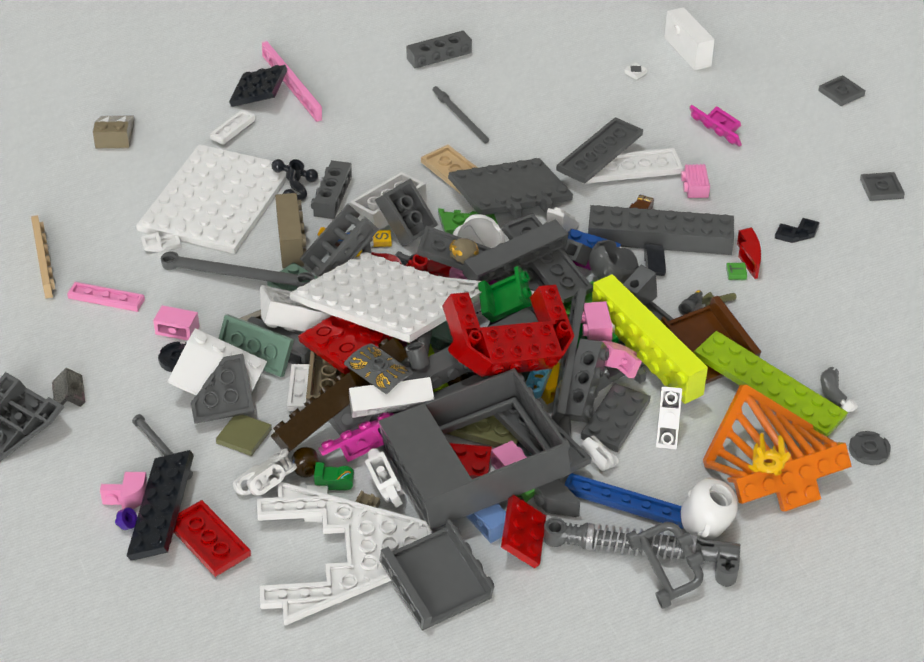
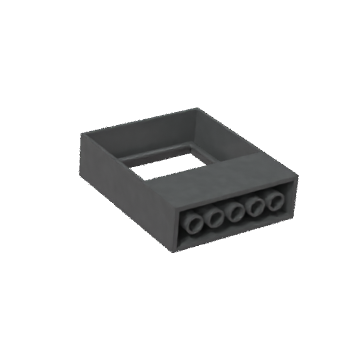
(435, 473)

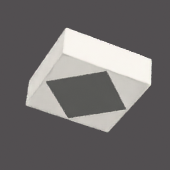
(635, 71)

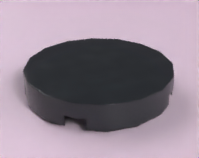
(170, 355)

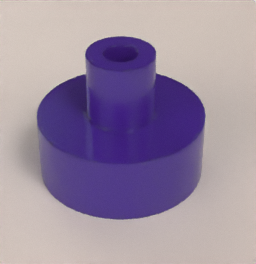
(126, 518)

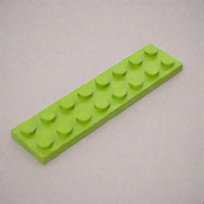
(750, 370)

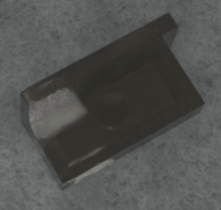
(68, 387)

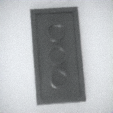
(616, 416)

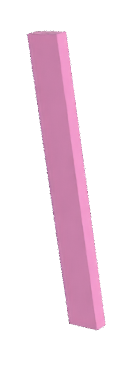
(293, 83)

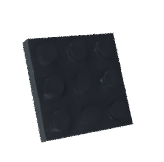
(258, 85)

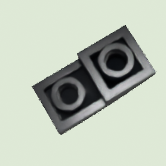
(655, 258)

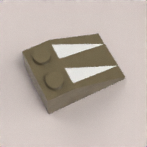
(113, 131)

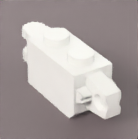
(384, 477)

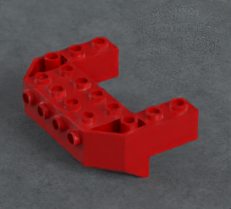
(511, 346)

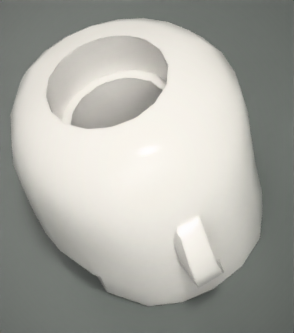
(709, 509)

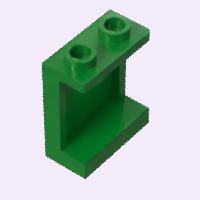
(505, 296)

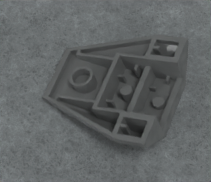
(22, 414)

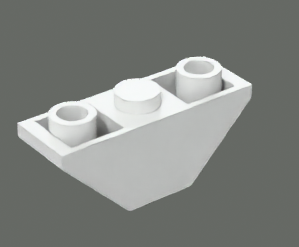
(563, 218)
(669, 417)

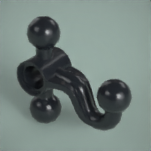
(293, 174)

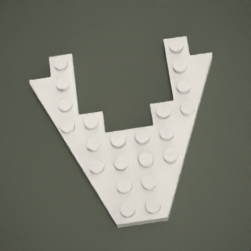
(366, 533)

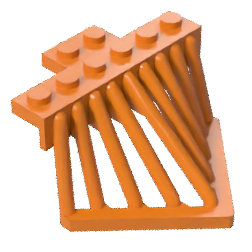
(798, 479)

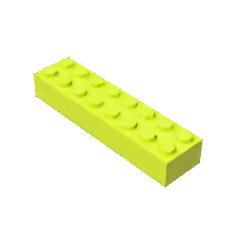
(651, 339)

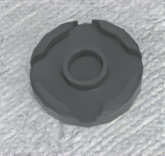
(869, 448)

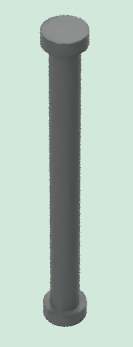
(139, 421)

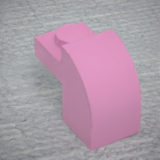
(622, 359)
(126, 494)

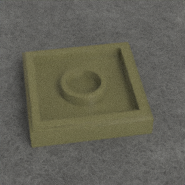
(243, 434)

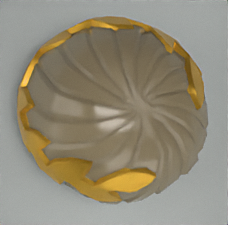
(463, 249)

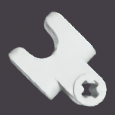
(266, 474)

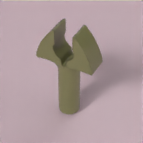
(725, 298)

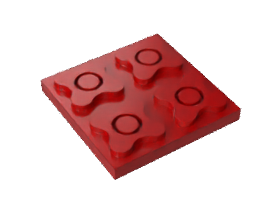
(338, 339)

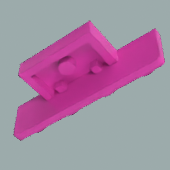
(720, 122)
(357, 442)

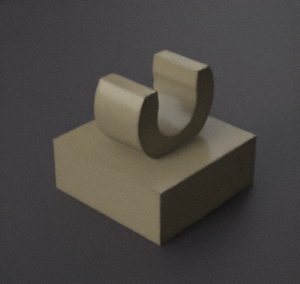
(367, 499)

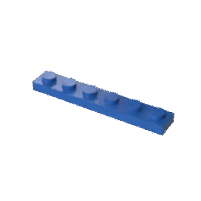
(624, 499)

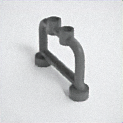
(684, 542)

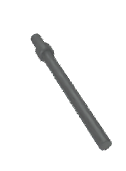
(444, 98)

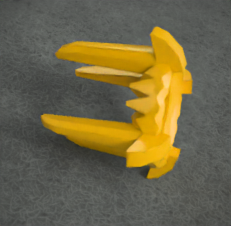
(760, 454)

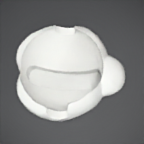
(481, 230)

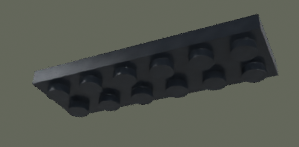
(160, 505)

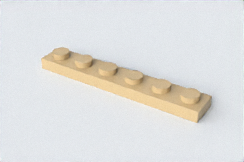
(44, 261)

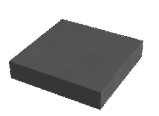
(841, 90)
(882, 186)

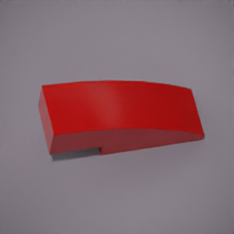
(749, 250)

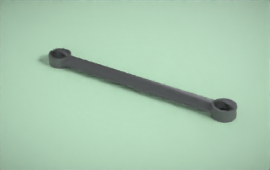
(234, 270)

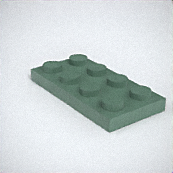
(258, 342)

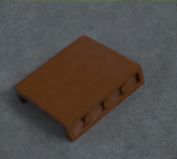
(700, 324)

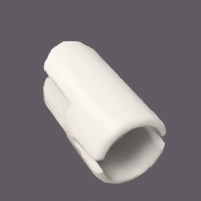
(599, 453)

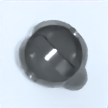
(609, 259)

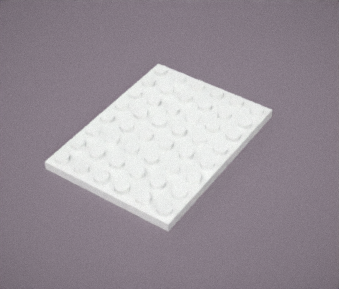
(214, 199)
(382, 296)

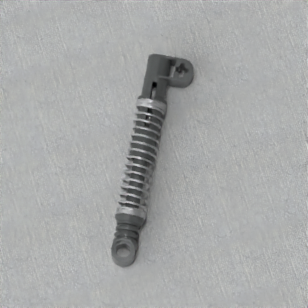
(722, 553)

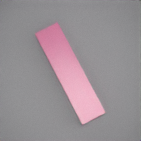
(106, 296)

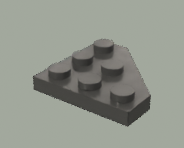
(224, 392)

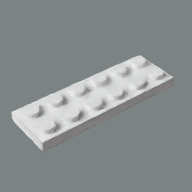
(640, 165)

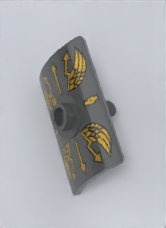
(378, 367)

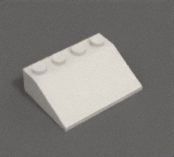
(281, 311)
(203, 356)

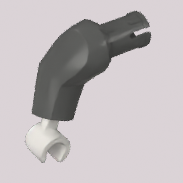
(830, 387)

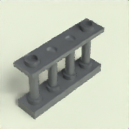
(348, 249)

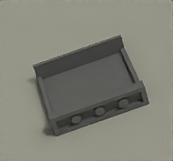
(437, 576)

